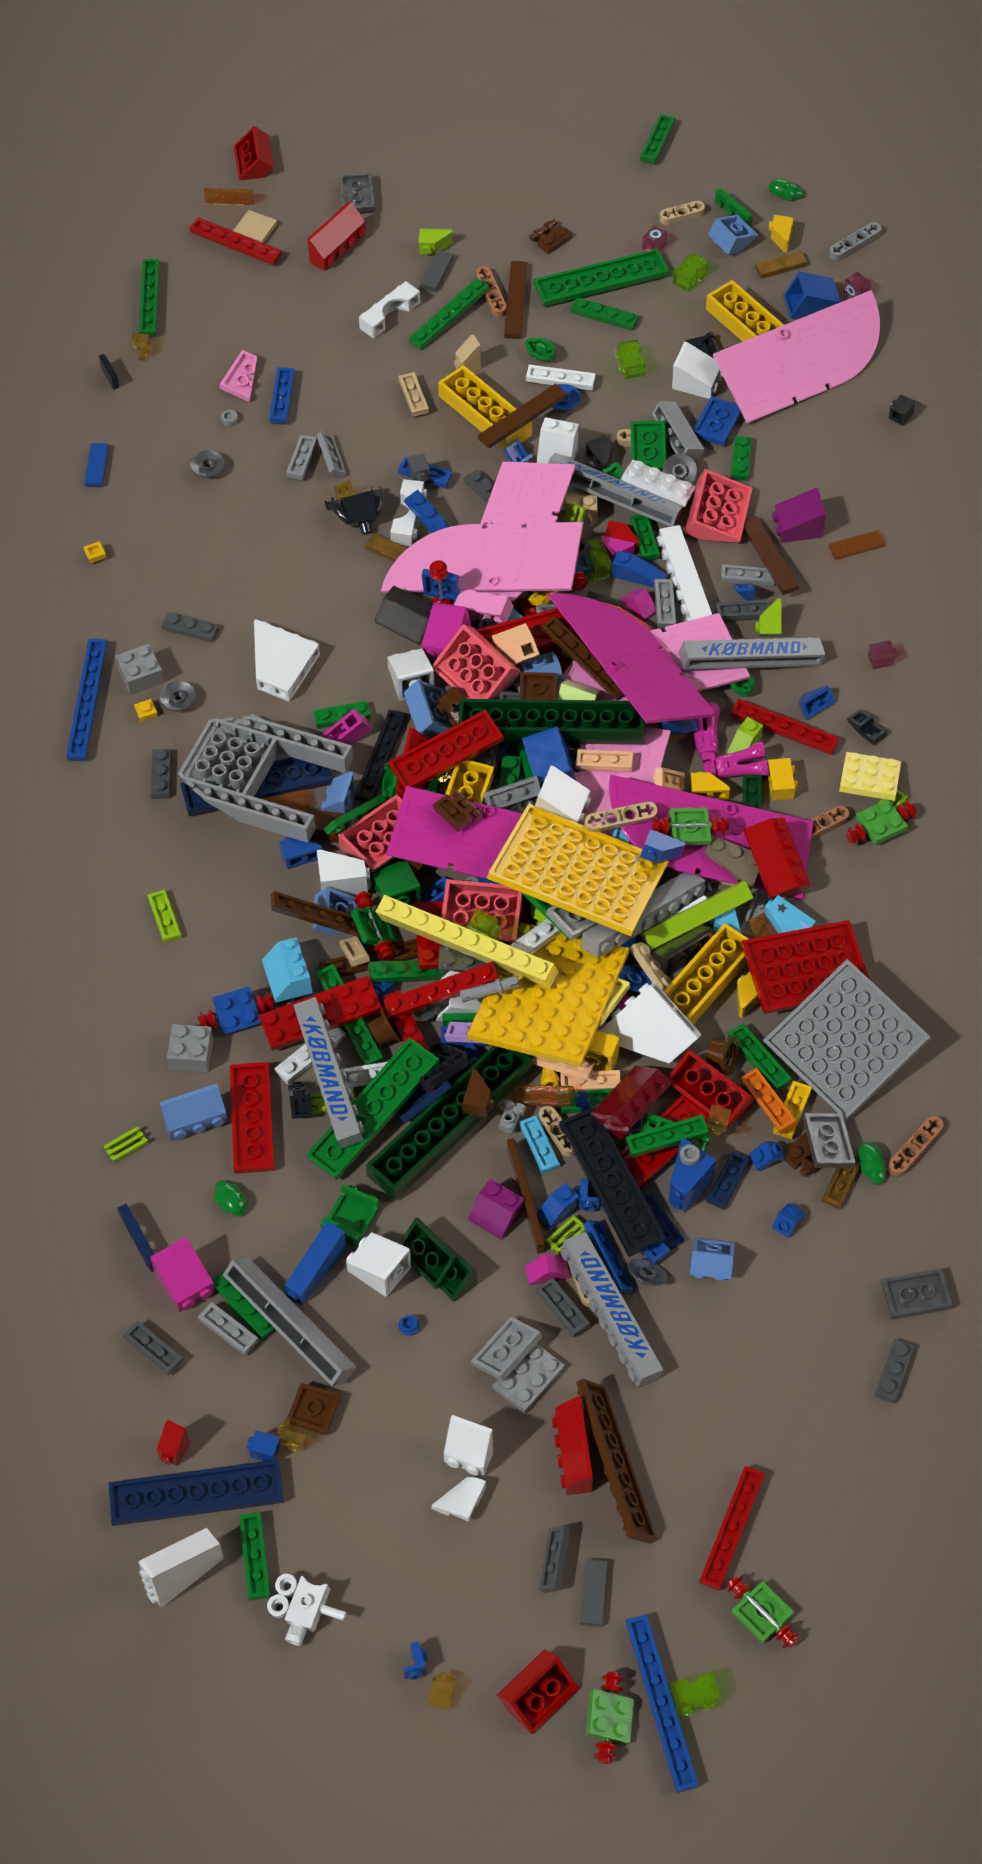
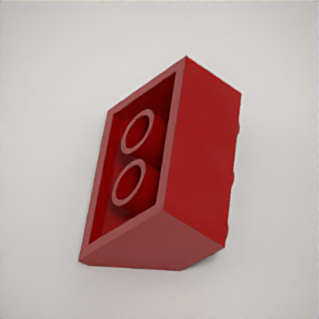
(253, 155)
(538, 1691)

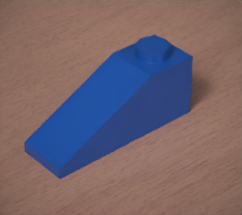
(635, 570)

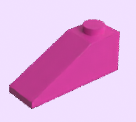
(349, 728)

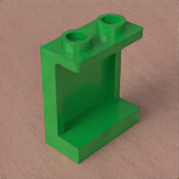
(353, 1213)

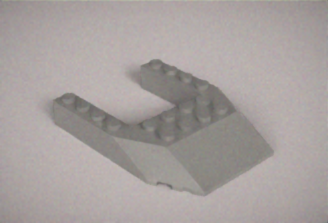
(235, 758)

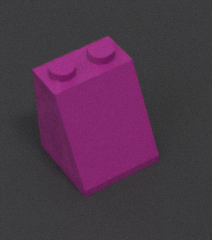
(800, 517)

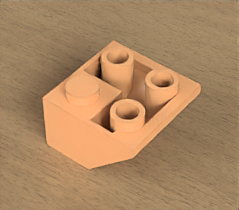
(516, 645)

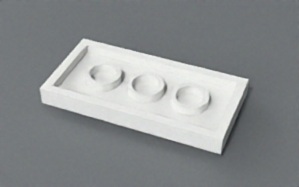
(658, 483)

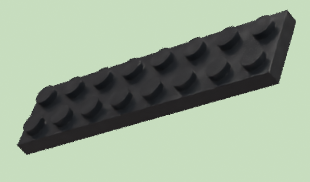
(612, 1183)

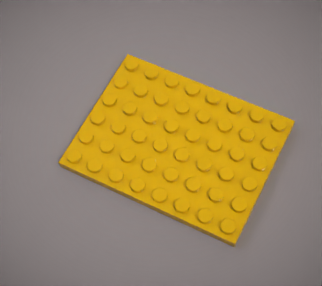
(577, 870)
(555, 1020)

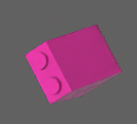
(442, 626)
(182, 1274)

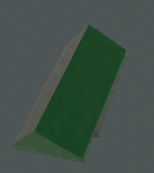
(438, 1261)

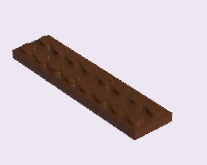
(616, 1462)

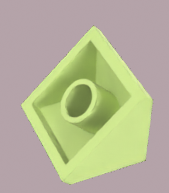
(575, 691)

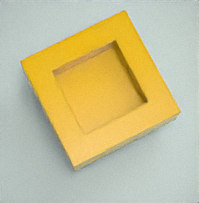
(94, 552)
(145, 710)

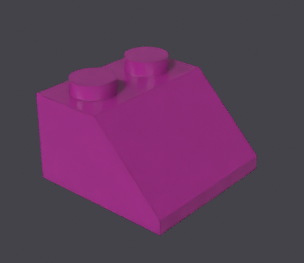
(496, 1209)

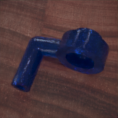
(582, 1100)

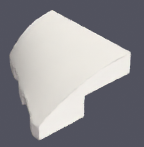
(461, 1499)

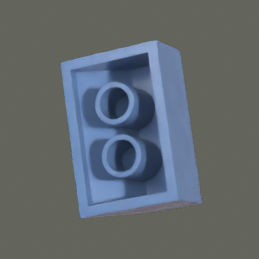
(422, 706)
(193, 1112)

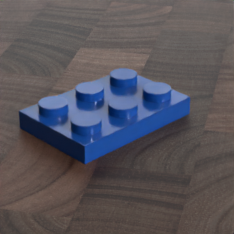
(717, 421)

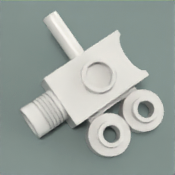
(304, 1608)

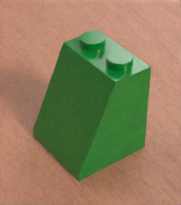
(397, 882)

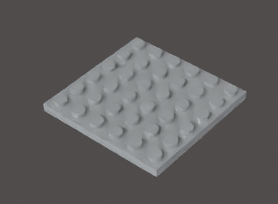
(847, 1039)

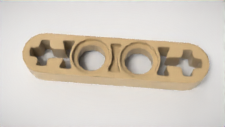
(620, 815)

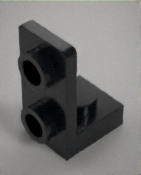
(299, 1100)

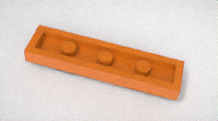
(769, 1101)

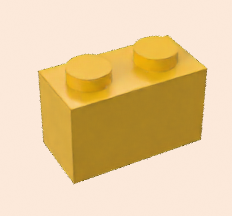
(781, 779)

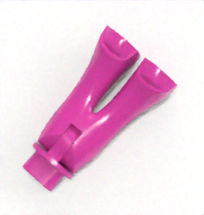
(707, 741)
(727, 765)

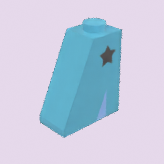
(786, 916)

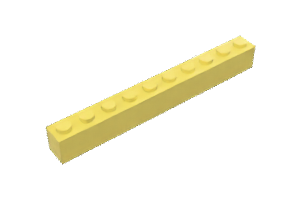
(467, 941)

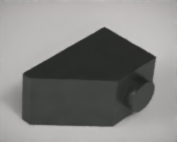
(600, 452)

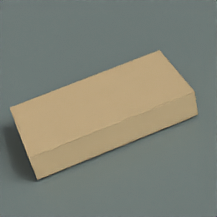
(354, 951)

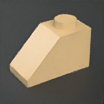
(469, 354)

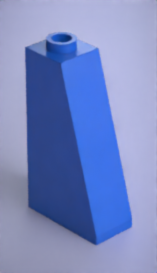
(316, 1263)

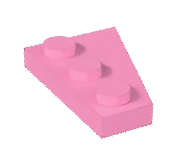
(240, 376)

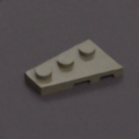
(733, 858)

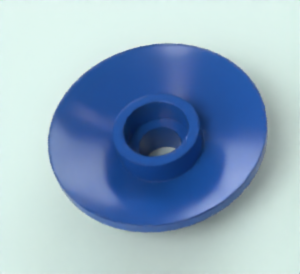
(570, 401)
(635, 976)

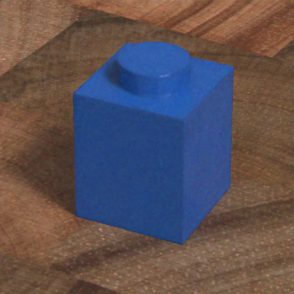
(263, 1446)

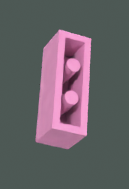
(485, 605)

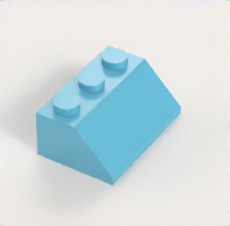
(287, 971)

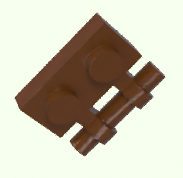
(554, 238)
(455, 814)
(798, 1154)

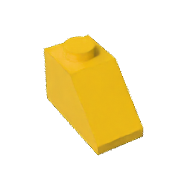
(781, 231)
(708, 785)
(746, 994)

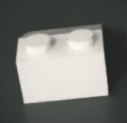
(468, 1446)

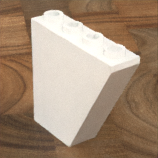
(282, 659)
(652, 1025)
(179, 1566)

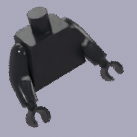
(358, 508)

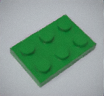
(648, 443)

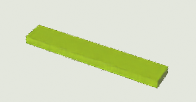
(697, 914)

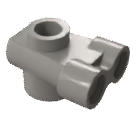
(510, 1115)

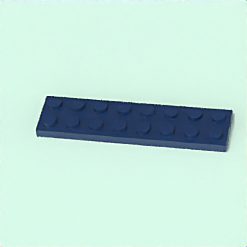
(283, 777)
(195, 1492)

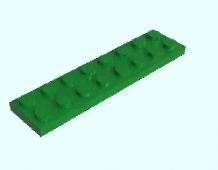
(600, 277)
(376, 1106)

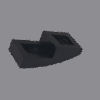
(865, 726)

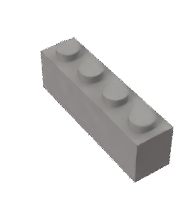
(678, 430)

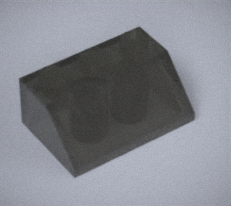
(404, 614)
(682, 949)

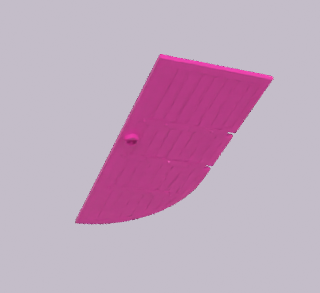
(633, 660)
(630, 792)
(430, 840)

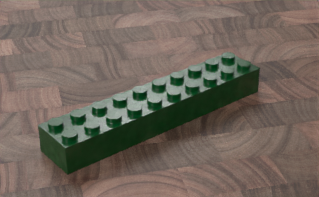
(576, 719)
(444, 1122)

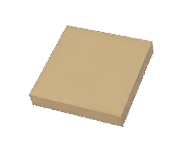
(256, 226)

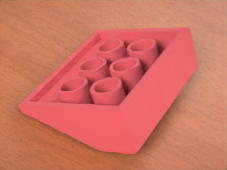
(718, 508)
(475, 666)
(371, 835)
(497, 900)

